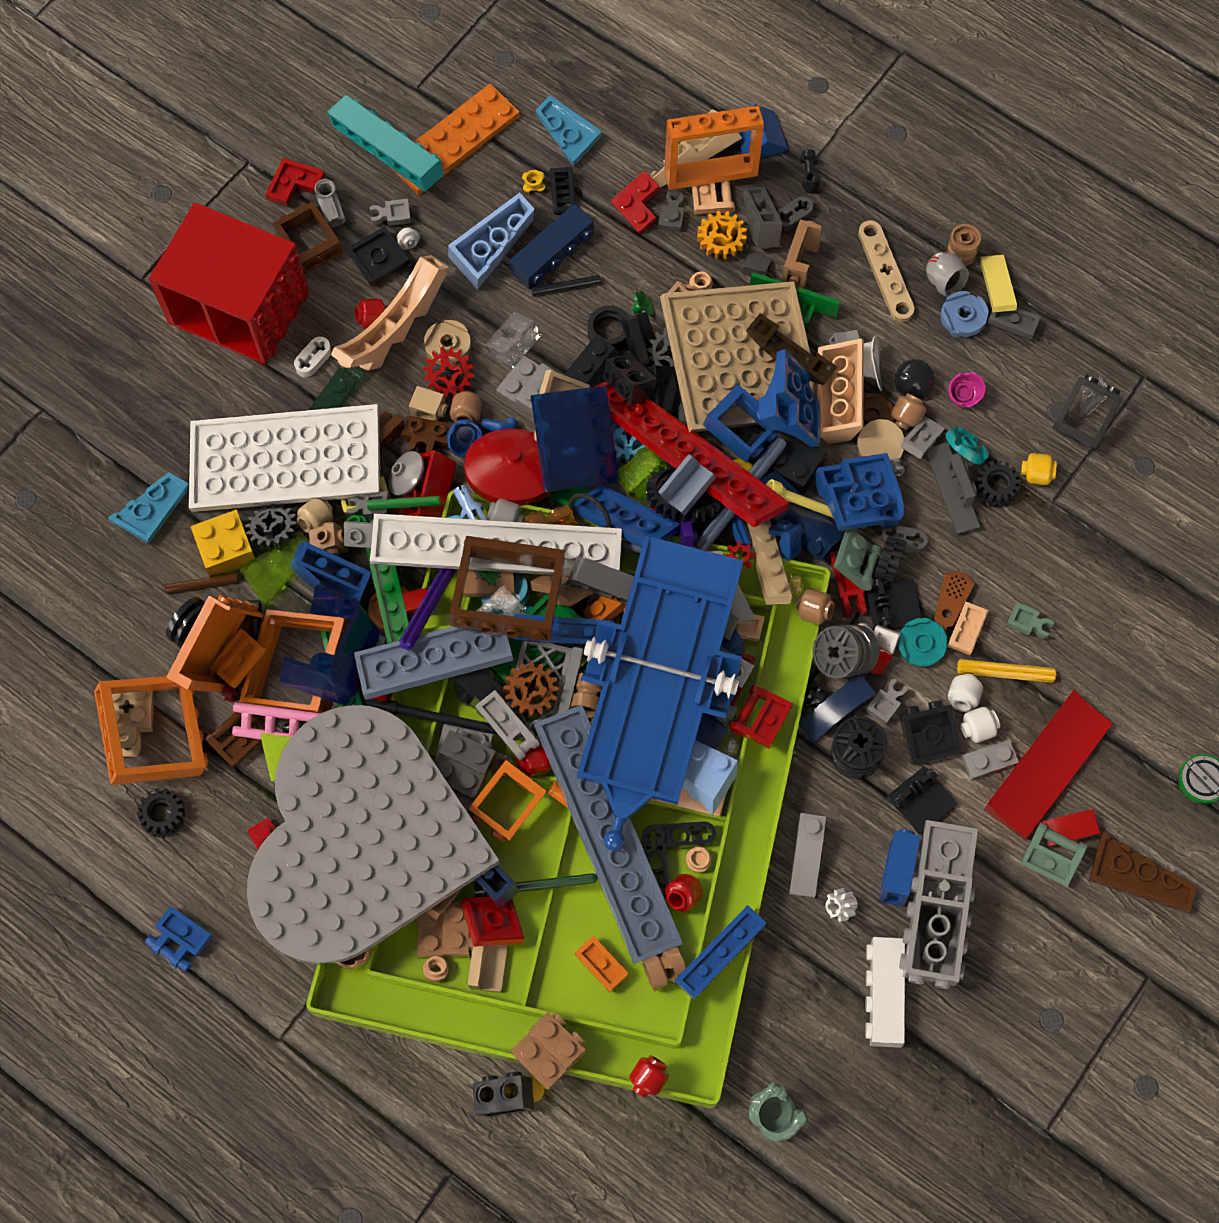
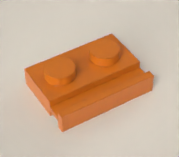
(238, 658)

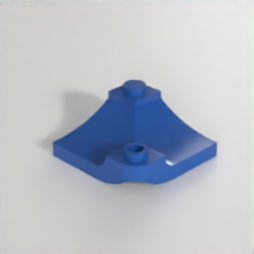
(790, 402)
(861, 492)

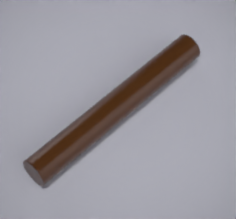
(201, 583)

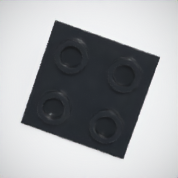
(893, 603)
(922, 799)

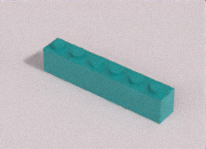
(386, 143)

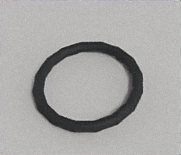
(593, 500)

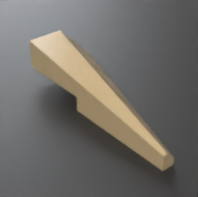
(697, 150)

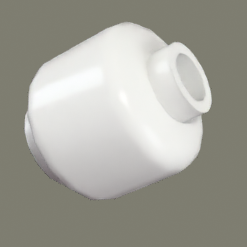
(965, 692)
(980, 724)

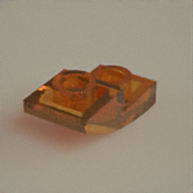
(557, 516)

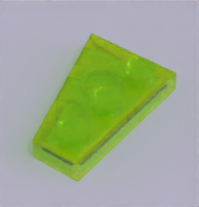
(271, 570)

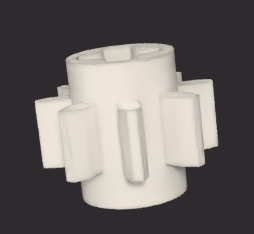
(841, 904)

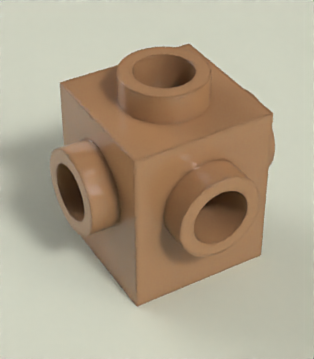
(329, 538)

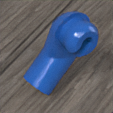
(493, 425)

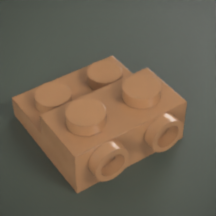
(444, 936)
(549, 1050)

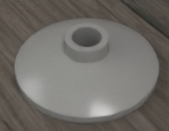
(405, 473)

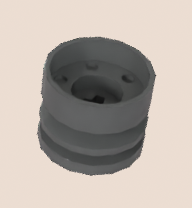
(846, 651)

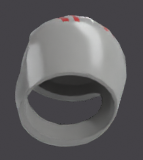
(940, 270)

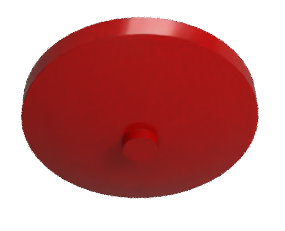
(505, 467)

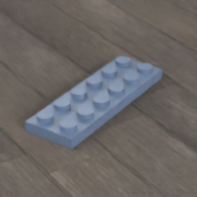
(431, 659)

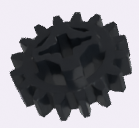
(271, 527)

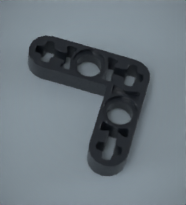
(667, 842)

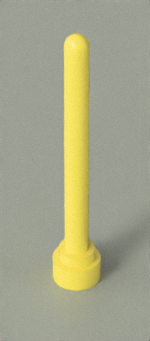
(799, 500)

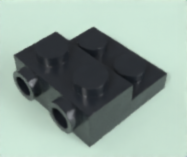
(930, 732)

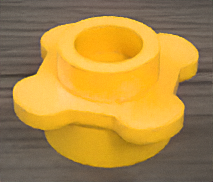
(533, 175)

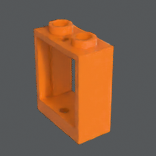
(523, 781)

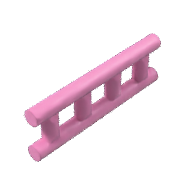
(270, 714)

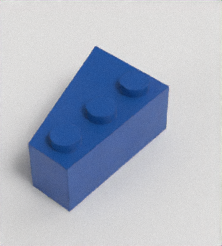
(329, 571)

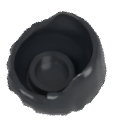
(914, 378)

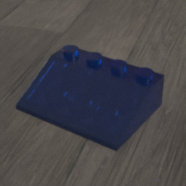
(575, 438)

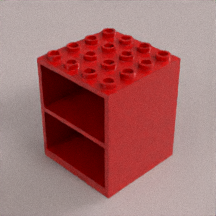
(230, 283)

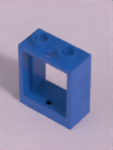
(741, 398)
(899, 868)

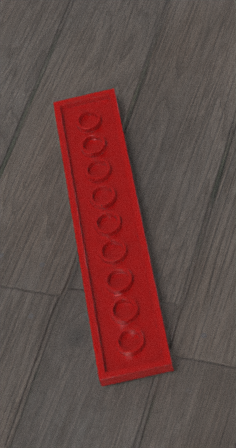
(673, 443)

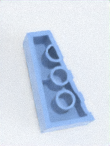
(489, 241)
(709, 775)

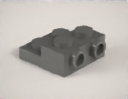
(465, 762)

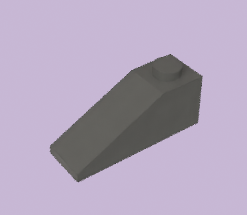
(762, 217)

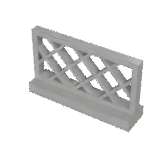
(566, 680)

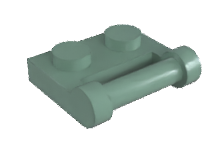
(851, 556)
(1050, 862)

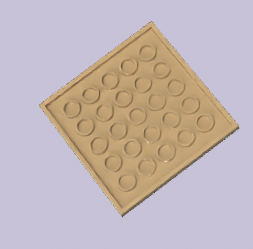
(716, 351)

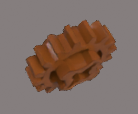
(522, 684)

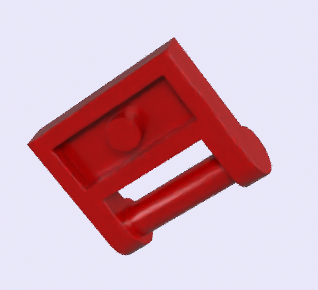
(768, 720)

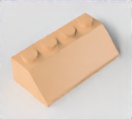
(843, 393)

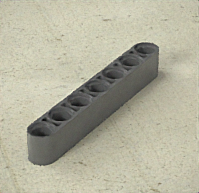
(617, 585)

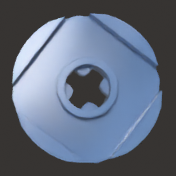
(962, 326)

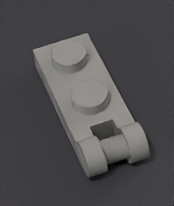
(506, 724)

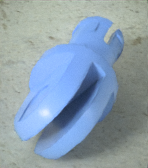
(469, 506)

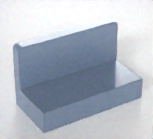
(686, 485)

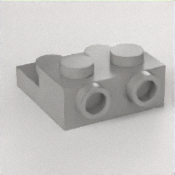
(522, 382)

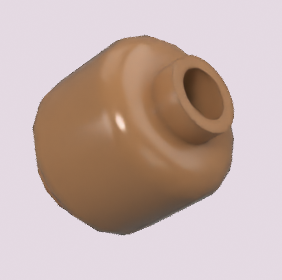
(466, 406)
(908, 411)
(815, 607)

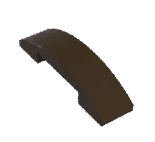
(765, 334)

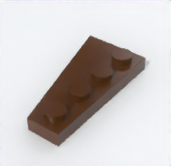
(1131, 873)

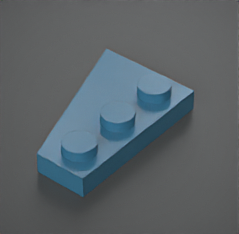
(568, 129)
(151, 510)

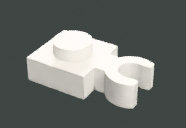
(886, 638)

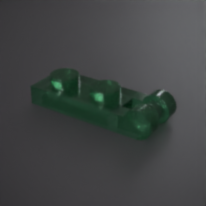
(339, 388)

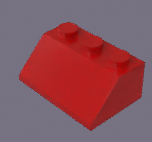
(434, 482)

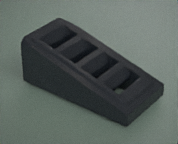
(557, 173)

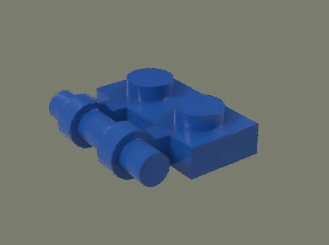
(184, 932)

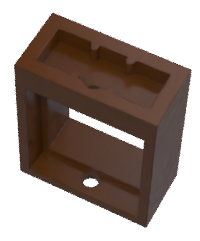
(320, 253)

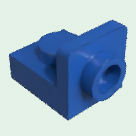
(790, 538)

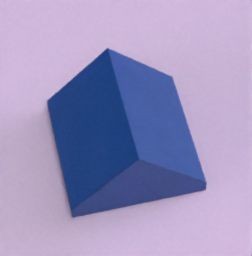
(772, 140)

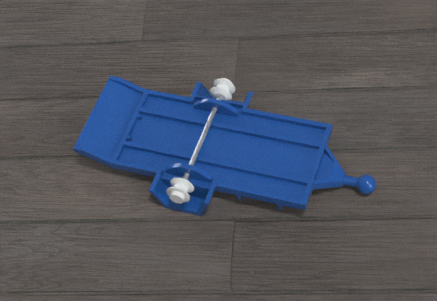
(657, 676)

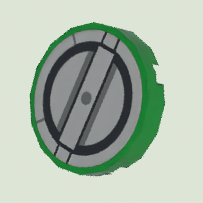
(1200, 779)

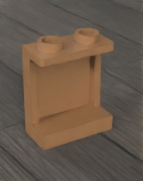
(806, 238)

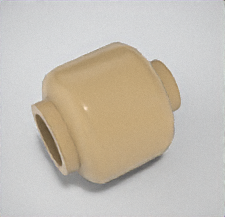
(314, 514)

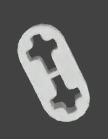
(310, 355)

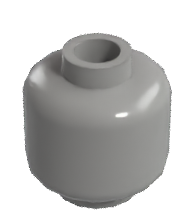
(505, 511)

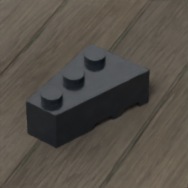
(477, 685)

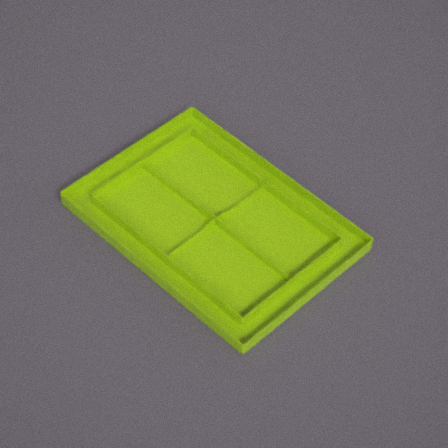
(543, 972)

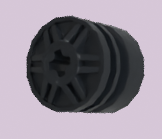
(183, 620)
(847, 755)

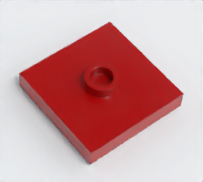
(491, 924)

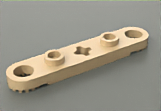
(891, 285)

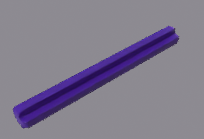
(426, 608)

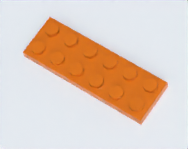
(467, 129)

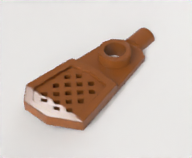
(950, 603)

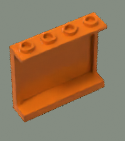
(209, 636)

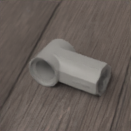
(329, 203)

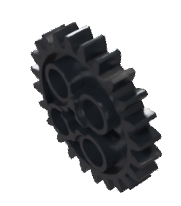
(704, 506)

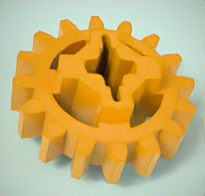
(722, 235)

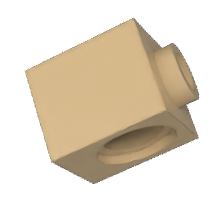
(427, 404)

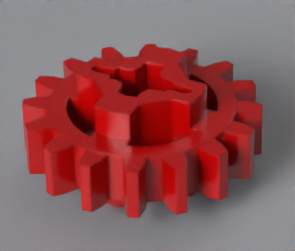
(437, 374)

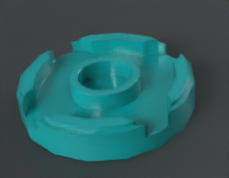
(966, 445)
(922, 642)

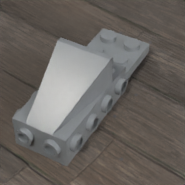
(940, 906)

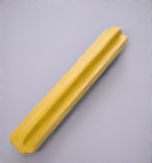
(1005, 670)

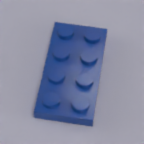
(627, 515)

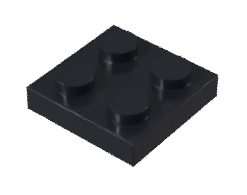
(378, 256)

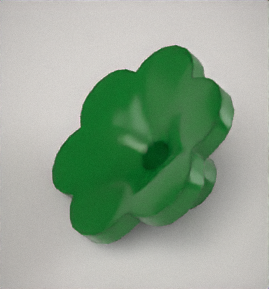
(643, 304)

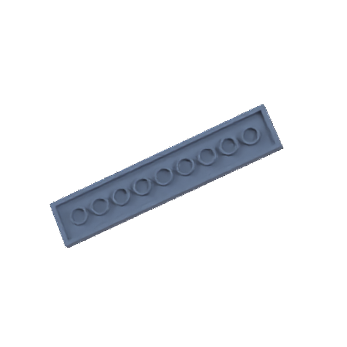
(621, 873)

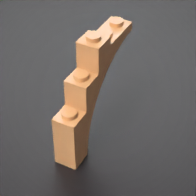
(392, 326)

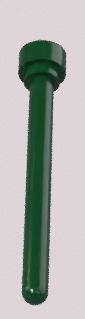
(549, 883)

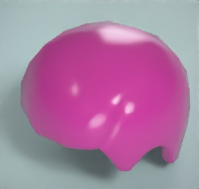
(966, 389)

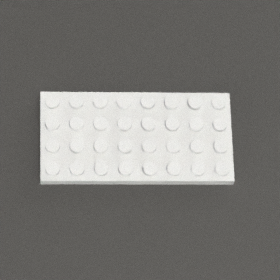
(284, 458)

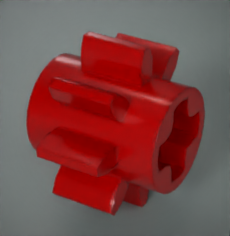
(744, 552)

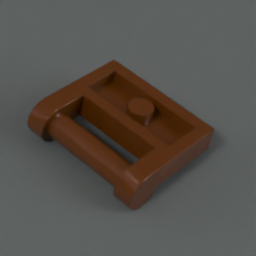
(234, 748)

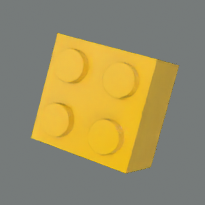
(223, 543)

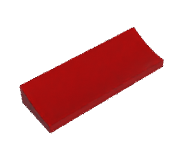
(1048, 766)

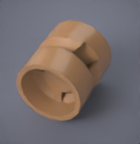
(965, 242)
(586, 695)
(664, 968)

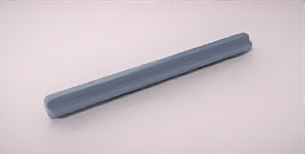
(725, 514)

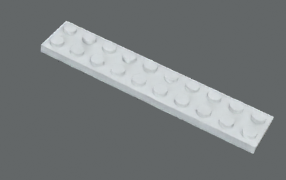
(441, 541)

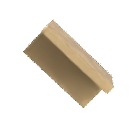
(487, 968)

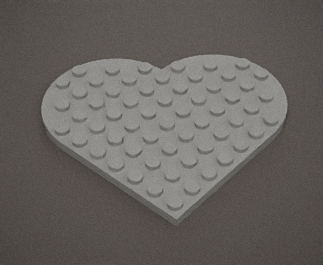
(363, 838)

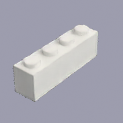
(886, 993)

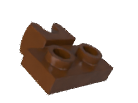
(425, 434)

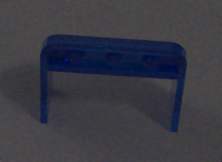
(327, 674)

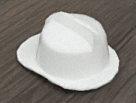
(872, 360)

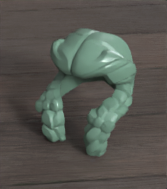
(776, 1113)

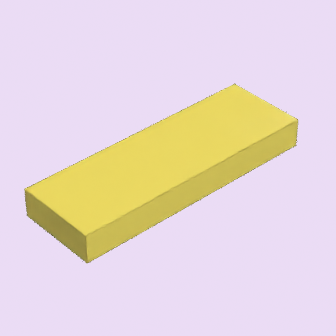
(998, 283)

